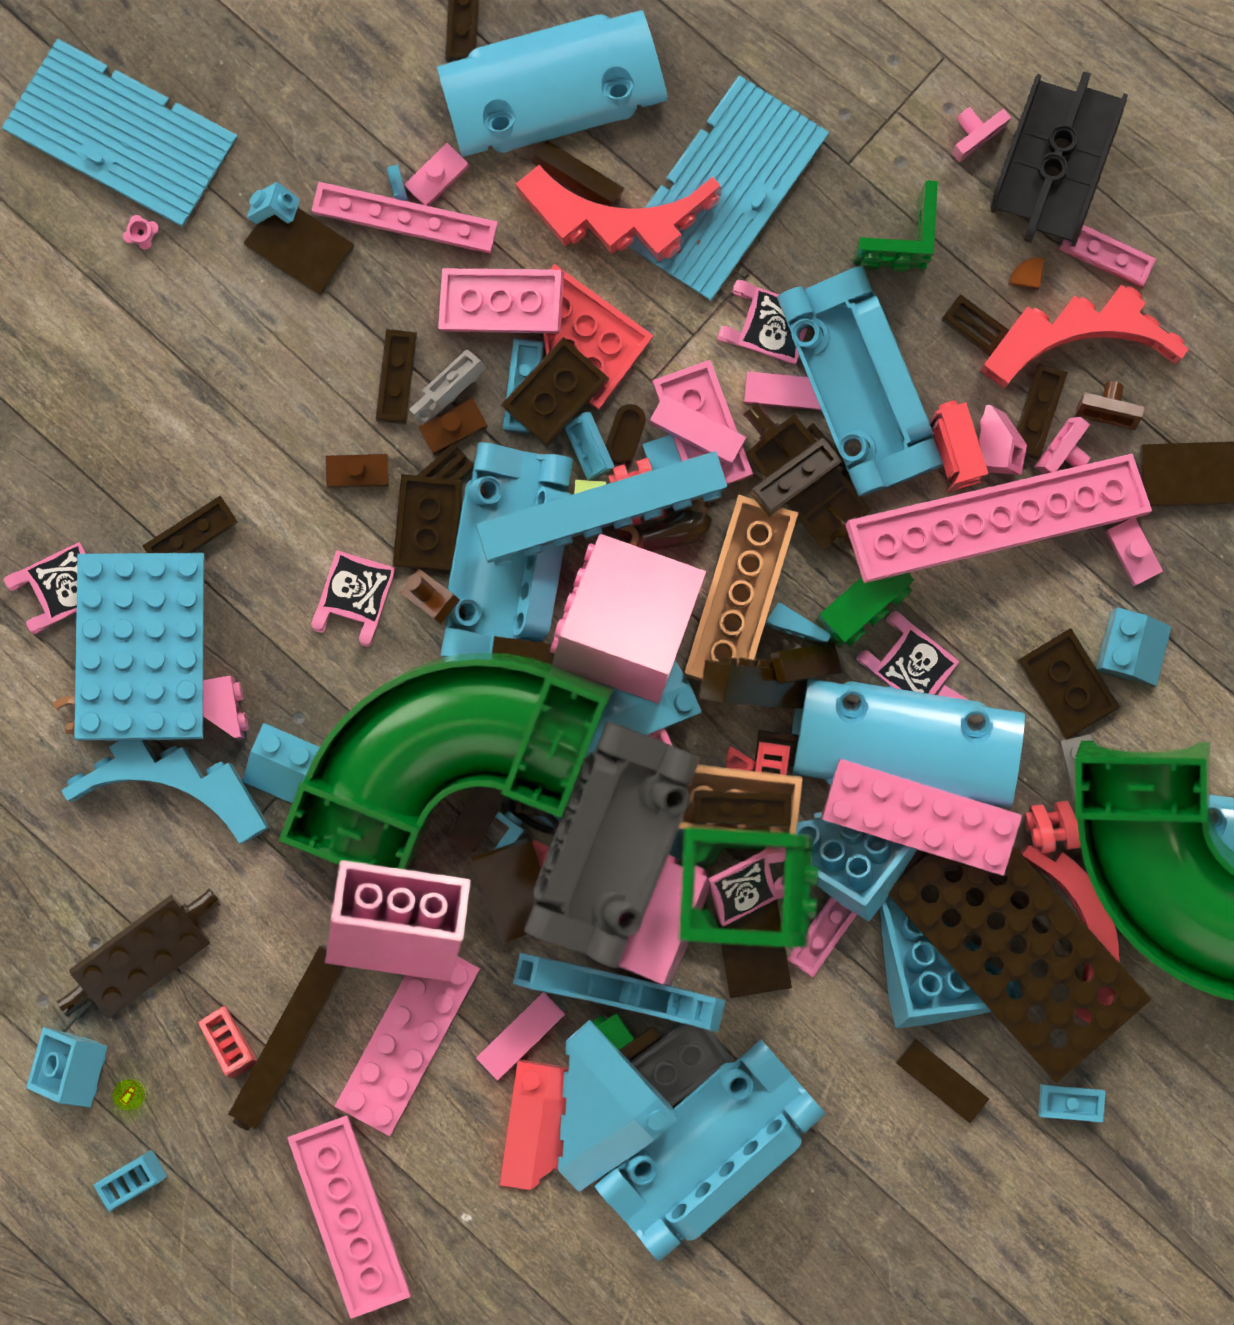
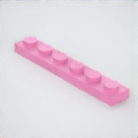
(404, 217)

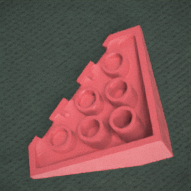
(534, 1124)

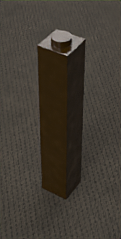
(286, 1042)

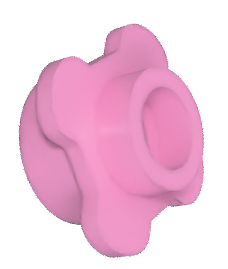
(138, 223)

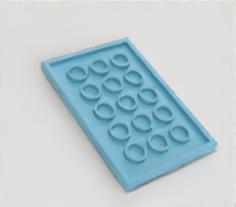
(139, 646)

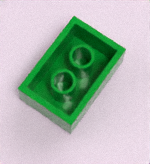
(862, 605)

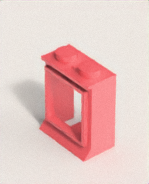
(958, 445)

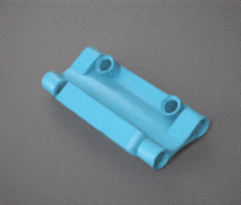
(519, 595)
(714, 1153)

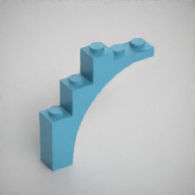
(219, 790)
(619, 991)

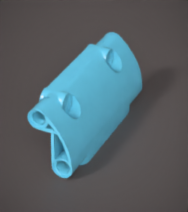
(552, 83)
(861, 381)
(911, 738)

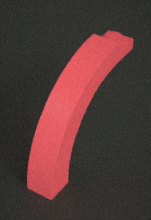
(1079, 889)

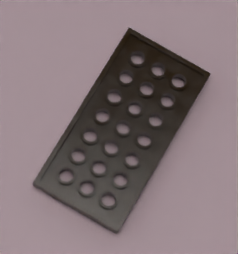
(1016, 967)

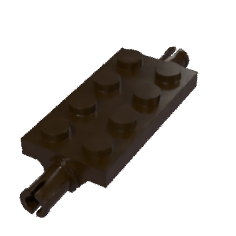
(824, 505)
(140, 955)

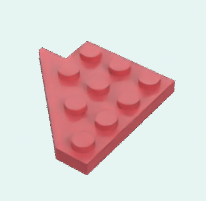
(599, 333)

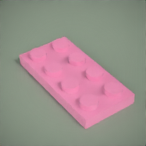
(501, 300)
(701, 391)

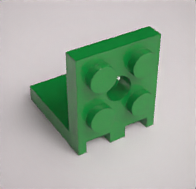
(904, 254)

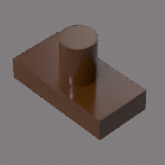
(1110, 408)
(453, 426)
(357, 470)
(429, 596)

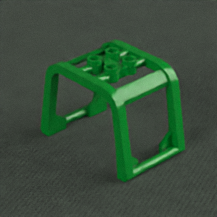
(703, 848)

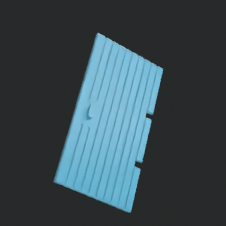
(119, 132)
(756, 159)

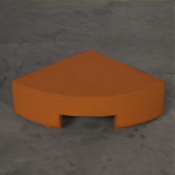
(1028, 273)

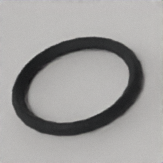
(534, 824)

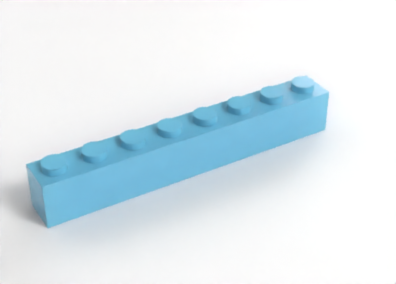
(601, 507)

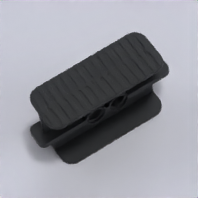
(1061, 201)

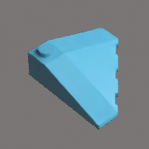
(645, 716)
(855, 865)
(920, 980)
(608, 1109)

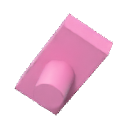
(978, 131)
(436, 175)
(1065, 448)
(1134, 551)

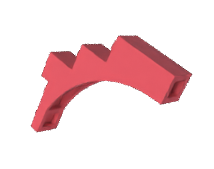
(654, 226)
(1118, 319)

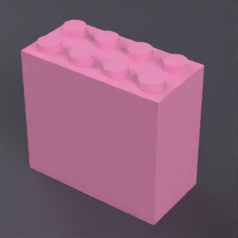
(626, 617)
(397, 921)
(655, 946)

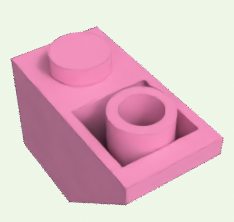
(1001, 443)
(223, 706)

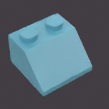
(1133, 646)
(278, 762)
(66, 1067)

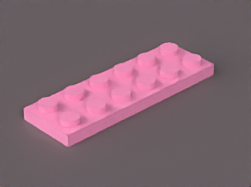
(921, 817)
(404, 1046)
(349, 1216)

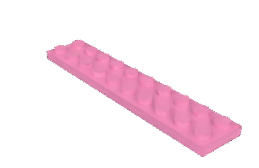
(997, 518)

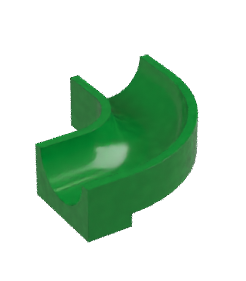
(436, 732)
(1159, 858)

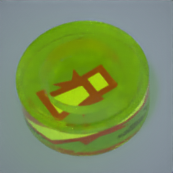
(129, 1094)

